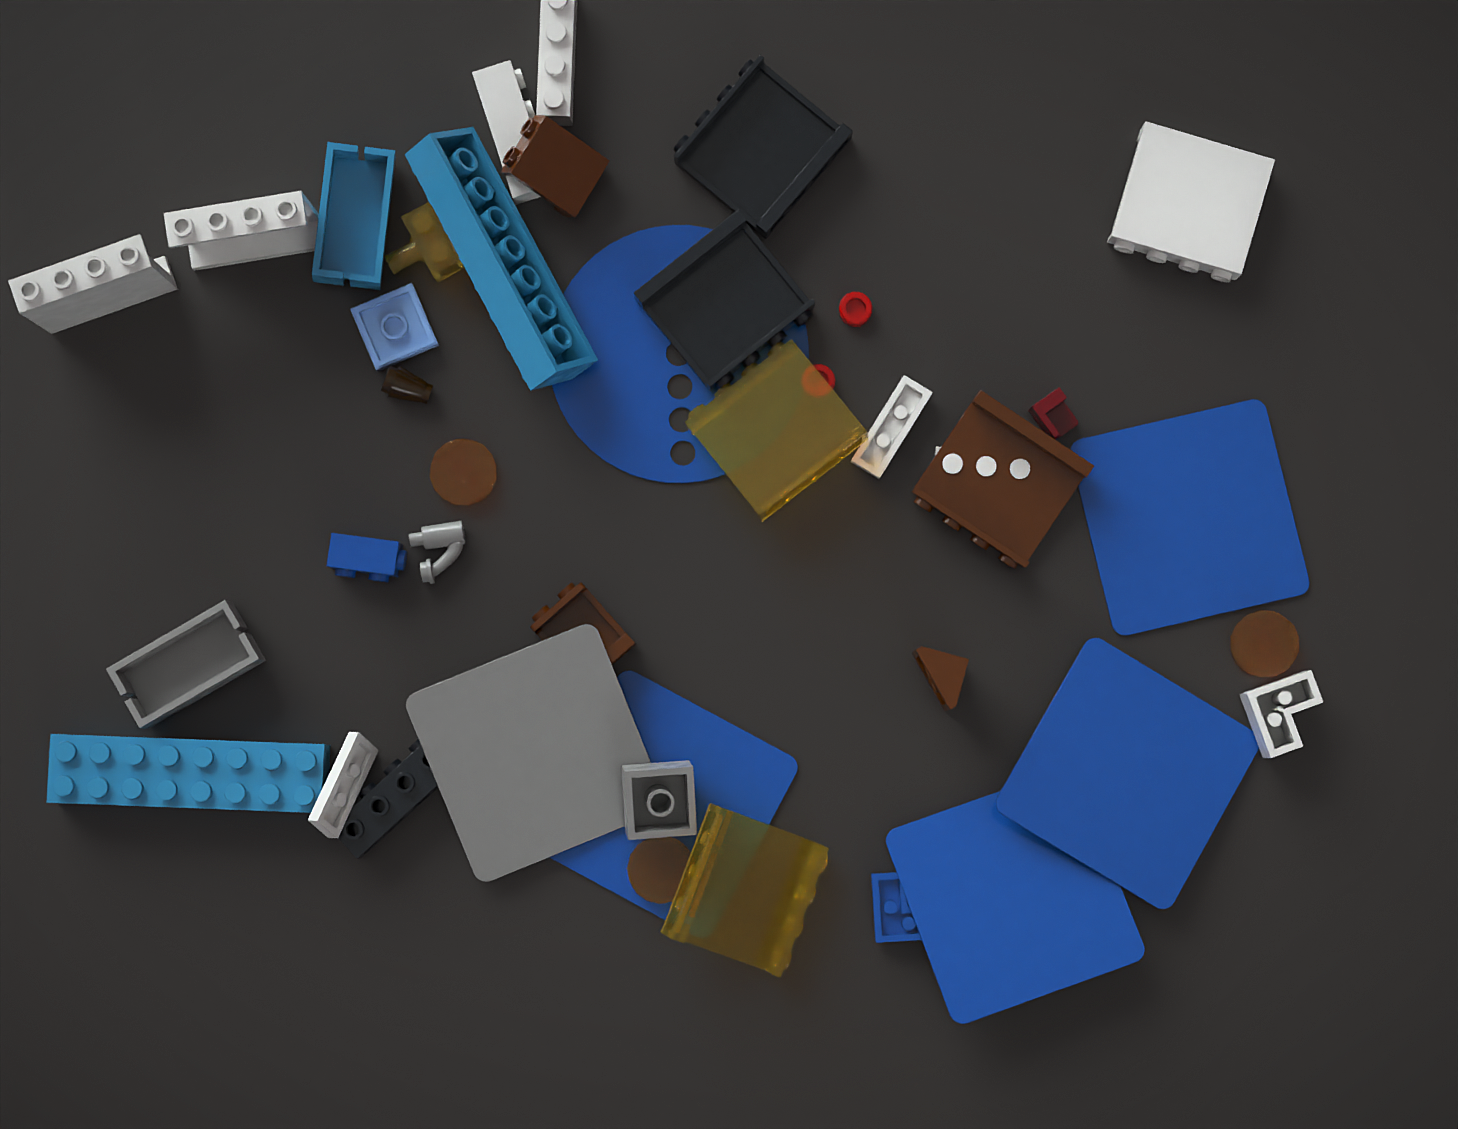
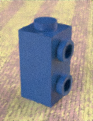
(366, 555)

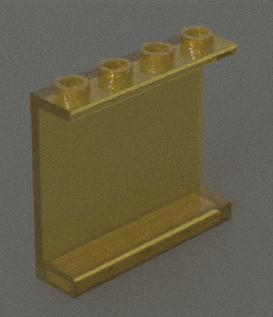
(776, 429)
(745, 890)

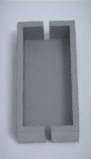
(186, 664)

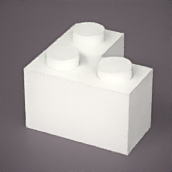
(1271, 709)

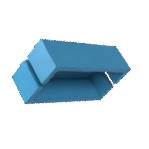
(353, 216)

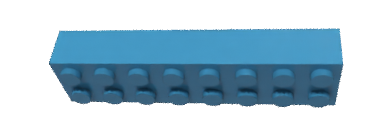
(501, 257)
(186, 773)

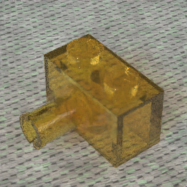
(427, 244)

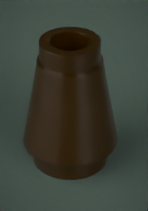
(406, 386)

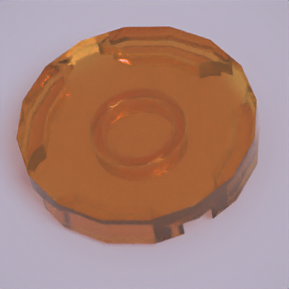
(463, 472)
(1264, 644)
(657, 868)

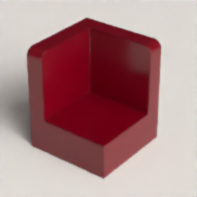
(1053, 414)

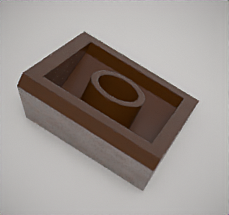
(943, 673)

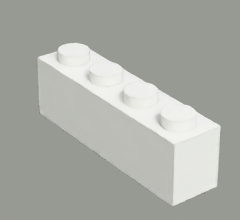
(557, 60)
(506, 114)

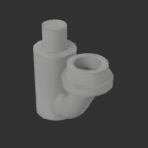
(437, 536)

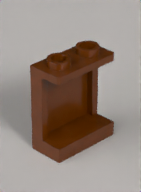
(554, 164)
(577, 608)

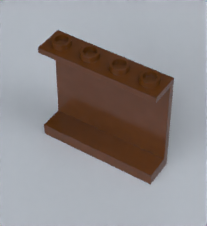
(999, 508)

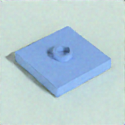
(394, 327)

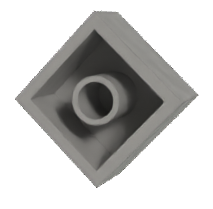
(659, 800)

